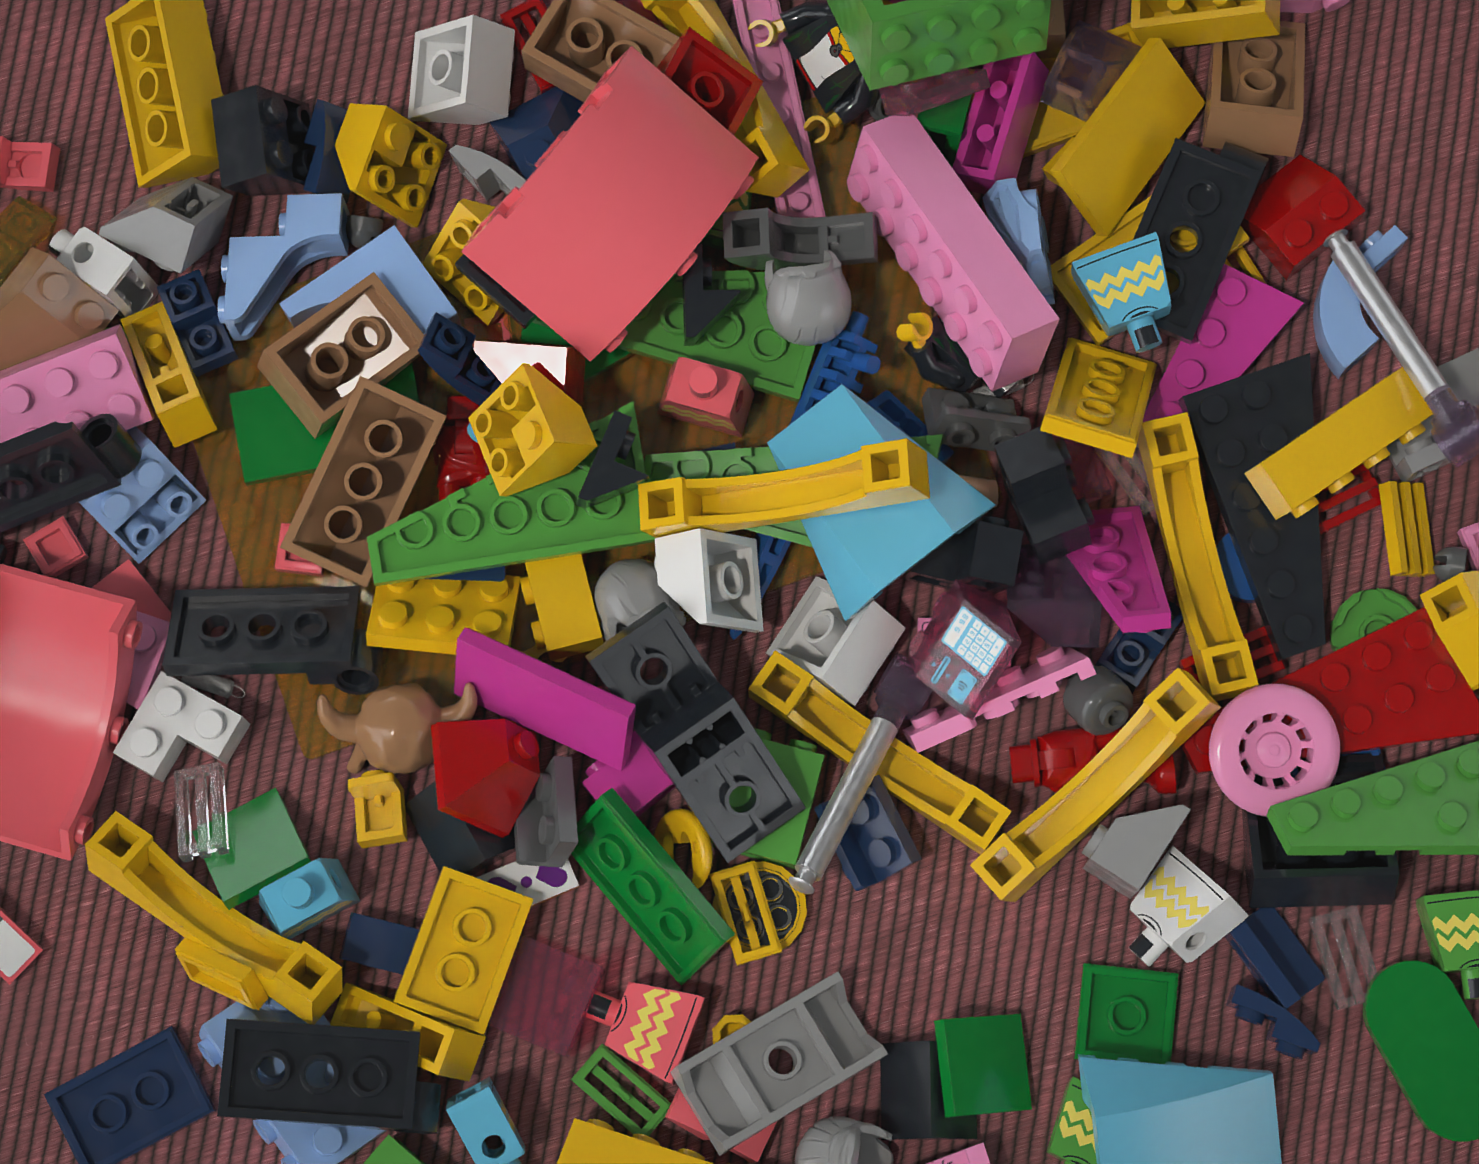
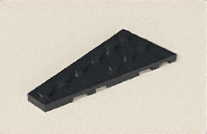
(1281, 558)

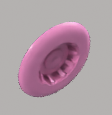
(1273, 747)

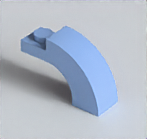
(1337, 313)

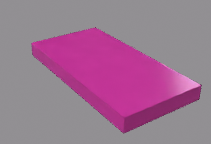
(545, 698)

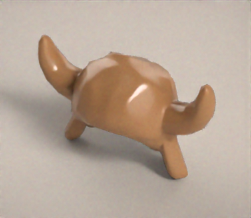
(394, 726)

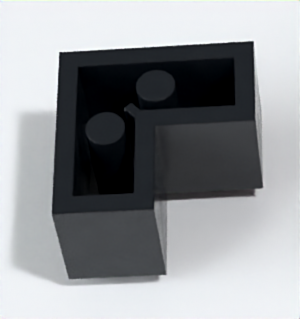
(1040, 490)
(979, 556)

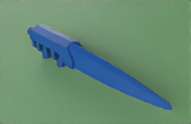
(835, 365)

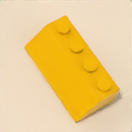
(166, 87)

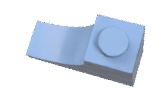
(394, 265)

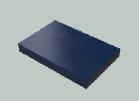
(131, 1101)

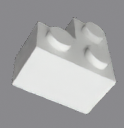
(177, 716)

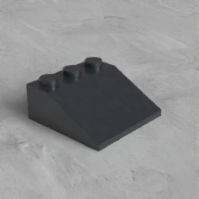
(1316, 880)

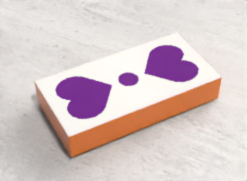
(534, 881)

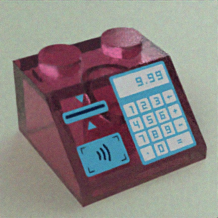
(964, 647)

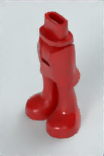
(455, 453)
(1064, 753)

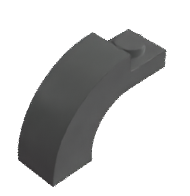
(762, 235)

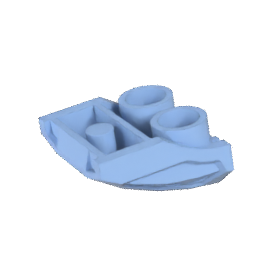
(1023, 229)

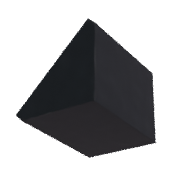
(453, 841)
(913, 1096)

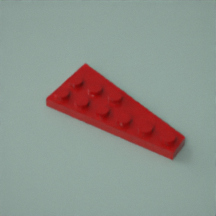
(1379, 691)

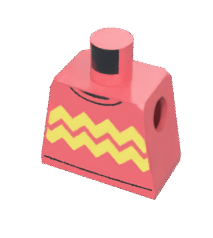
(707, 396)
(649, 1025)

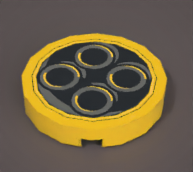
(784, 902)

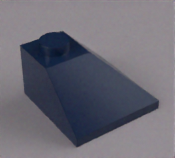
(535, 126)

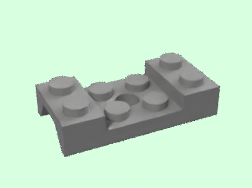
(739, 1092)

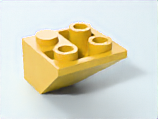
(388, 160)
(446, 252)
(530, 432)
(1455, 616)

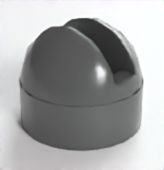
(362, 229)
(1455, 562)

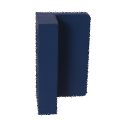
(1275, 957)

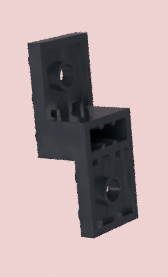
(696, 732)

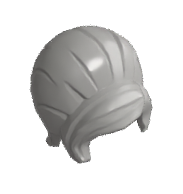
(808, 301)
(628, 593)
(843, 1142)

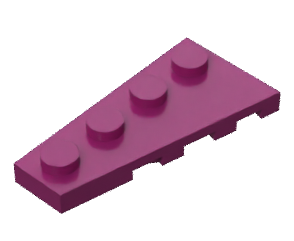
(1232, 333)
(1124, 570)

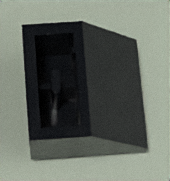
(262, 142)

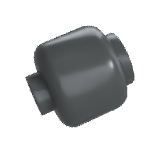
(1099, 702)

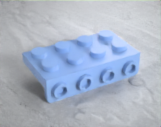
(297, 1141)

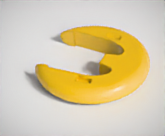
(683, 827)

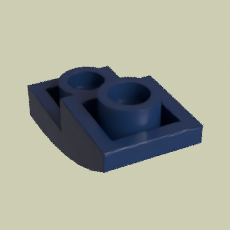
(325, 171)
(197, 323)
(453, 358)
(1133, 653)
(378, 943)
(1285, 1029)

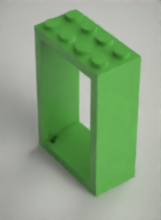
(937, 36)

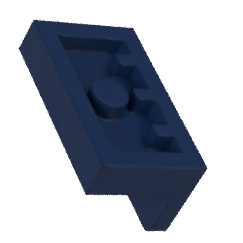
(875, 840)

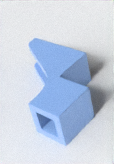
(264, 265)

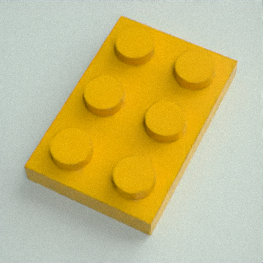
(434, 612)
(463, 950)

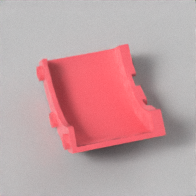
(613, 206)
(60, 705)

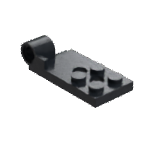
(1210, 200)
(62, 466)
(310, 636)
(370, 1084)

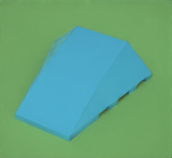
(875, 545)
(1180, 1113)

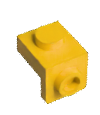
(378, 809)

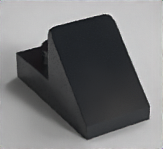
(702, 307)
(606, 476)

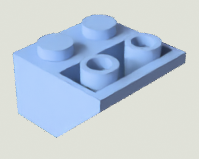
(147, 503)

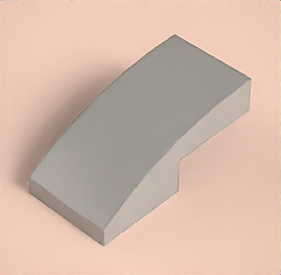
(485, 172)

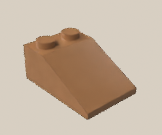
(1257, 92)
(46, 309)
(327, 353)

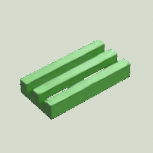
(591, 1066)

